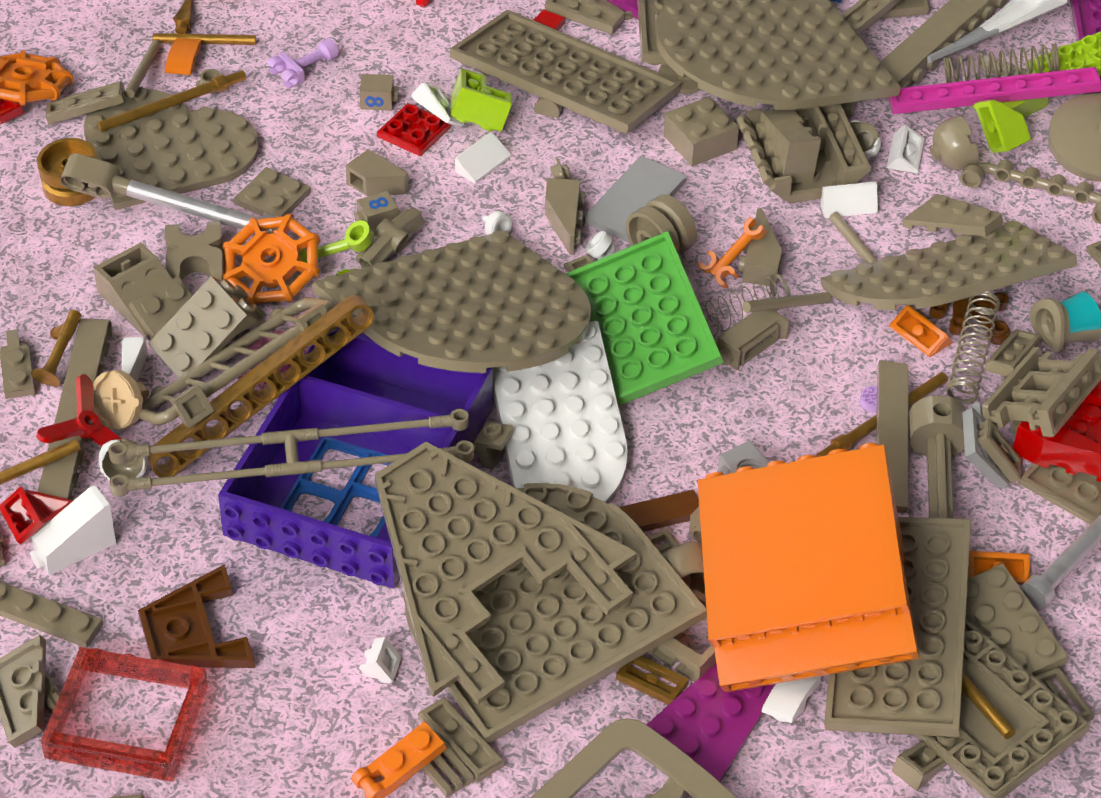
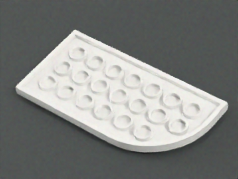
(564, 421)

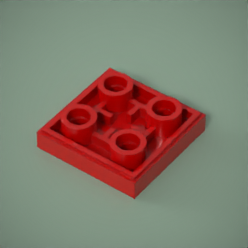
(413, 129)

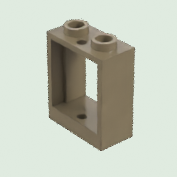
(692, 664)

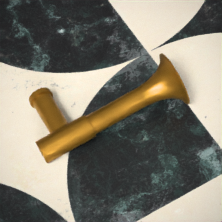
(62, 334)

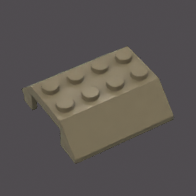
(837, 164)

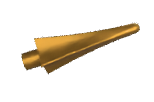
(183, 18)

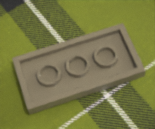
(1010, 620)

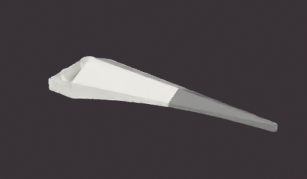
(1010, 16)

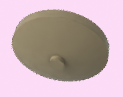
(1076, 136)

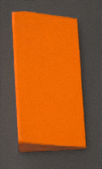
(920, 331)
(1016, 563)

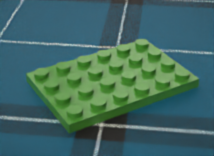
(647, 318)

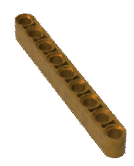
(276, 382)

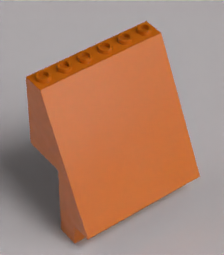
(804, 569)

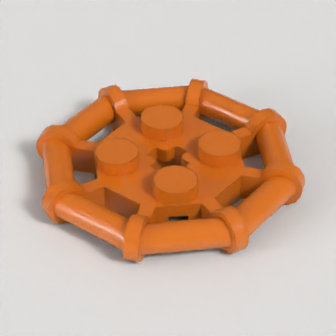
(29, 78)
(284, 265)

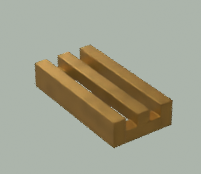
(649, 683)

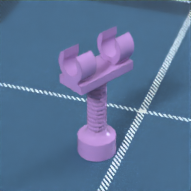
(294, 69)

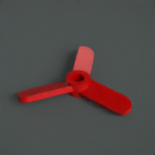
(85, 425)

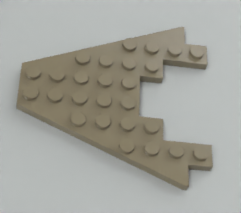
(462, 531)

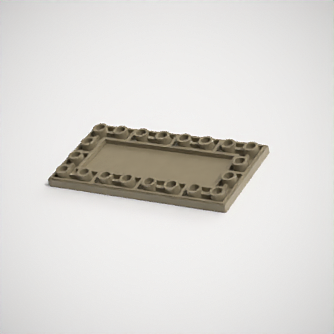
(1040, 720)

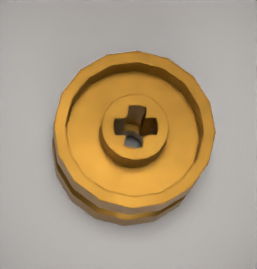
(51, 165)

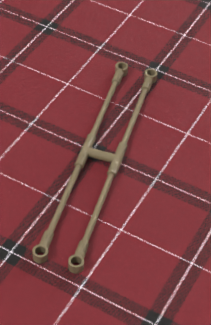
(120, 452)

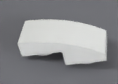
(789, 698)

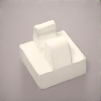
(381, 661)

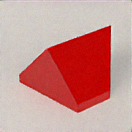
(30, 511)

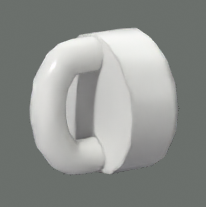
(497, 221)
(599, 244)

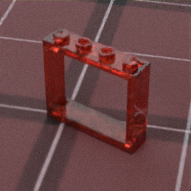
(118, 756)

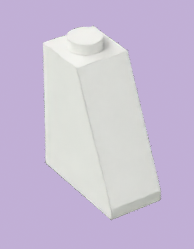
(74, 533)

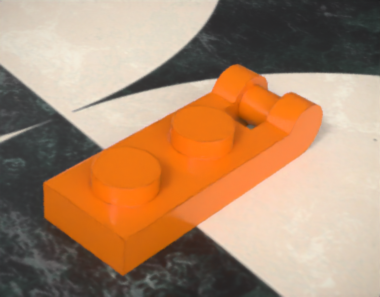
(399, 762)

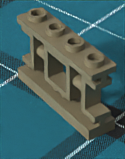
(1066, 388)

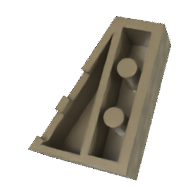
(788, 144)

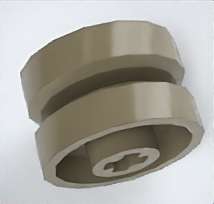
(659, 216)

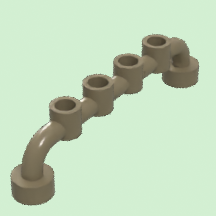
(1030, 178)

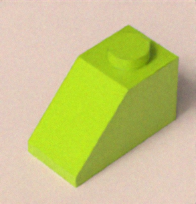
(1001, 125)

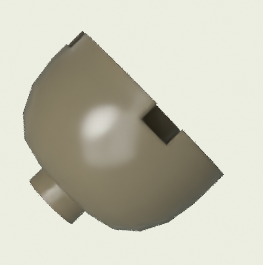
(953, 144)

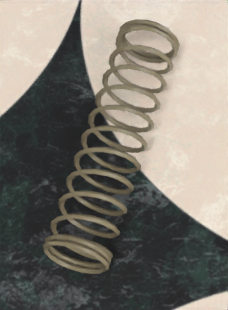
(1053, 65)
(987, 311)

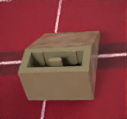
(129, 277)

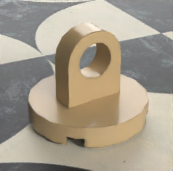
(118, 399)

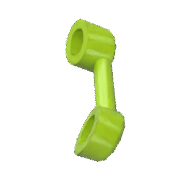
(357, 238)

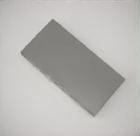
(633, 190)

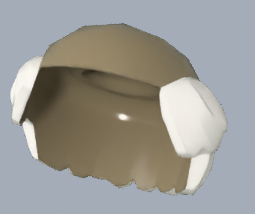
(867, 137)
(132, 468)

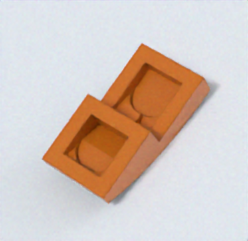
(183, 56)

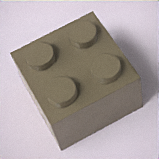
(701, 131)

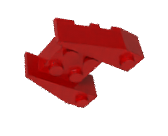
(1074, 445)

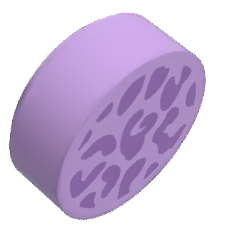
(868, 399)

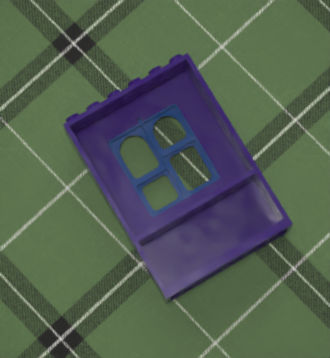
(348, 389)

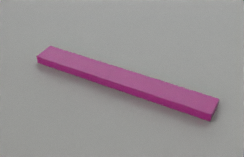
(1000, 89)

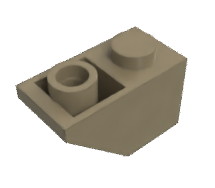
(374, 174)

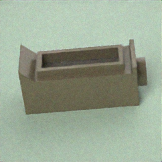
(751, 337)

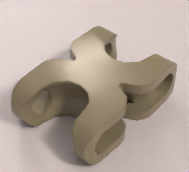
(194, 253)

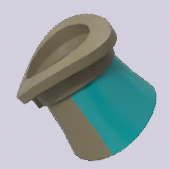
(1066, 321)

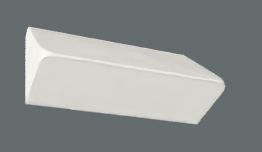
(906, 150)
(481, 158)
(850, 199)

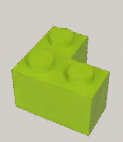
(479, 103)

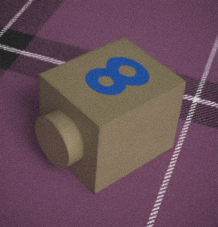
(378, 92)
(376, 209)

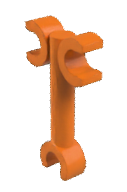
(721, 267)

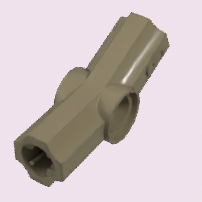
(391, 237)

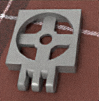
(984, 463)

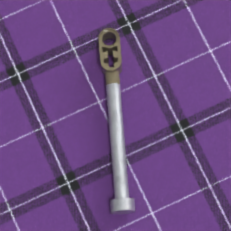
(102, 178)
(1041, 588)

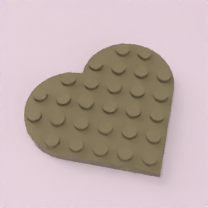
(173, 146)

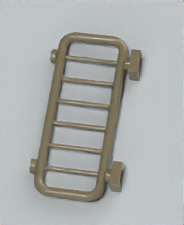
(193, 403)

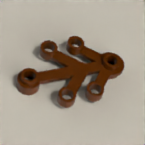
(1001, 330)

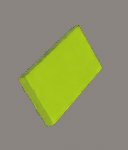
(1076, 55)

